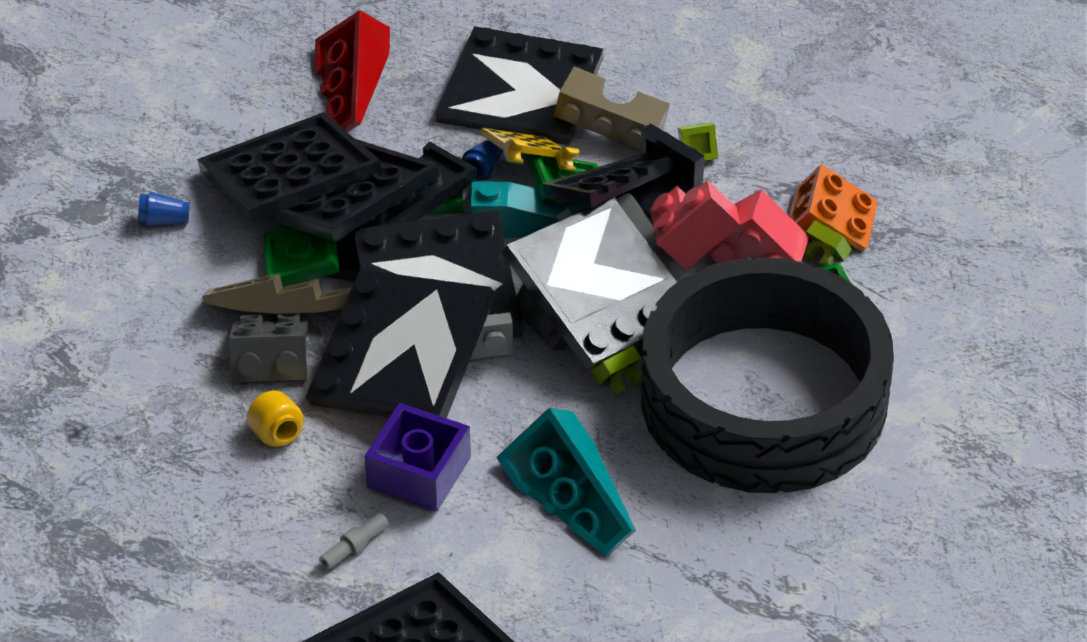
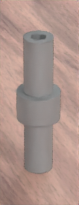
(353, 541)

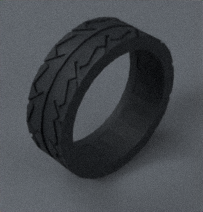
(753, 452)

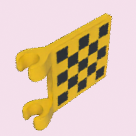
(517, 143)

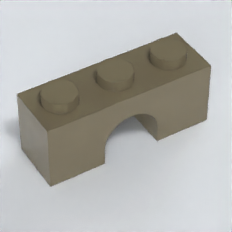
(585, 106)

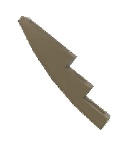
(269, 296)

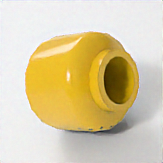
(275, 418)

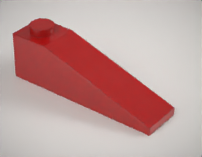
(350, 66)

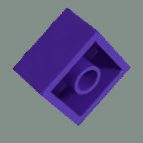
(418, 456)

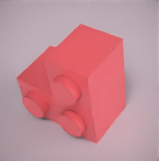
(692, 222)
(763, 233)

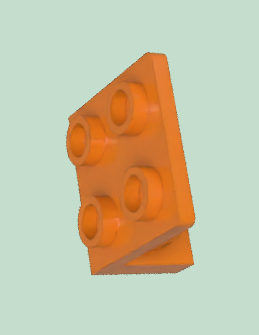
(836, 205)

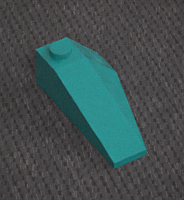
(518, 207)
(565, 473)

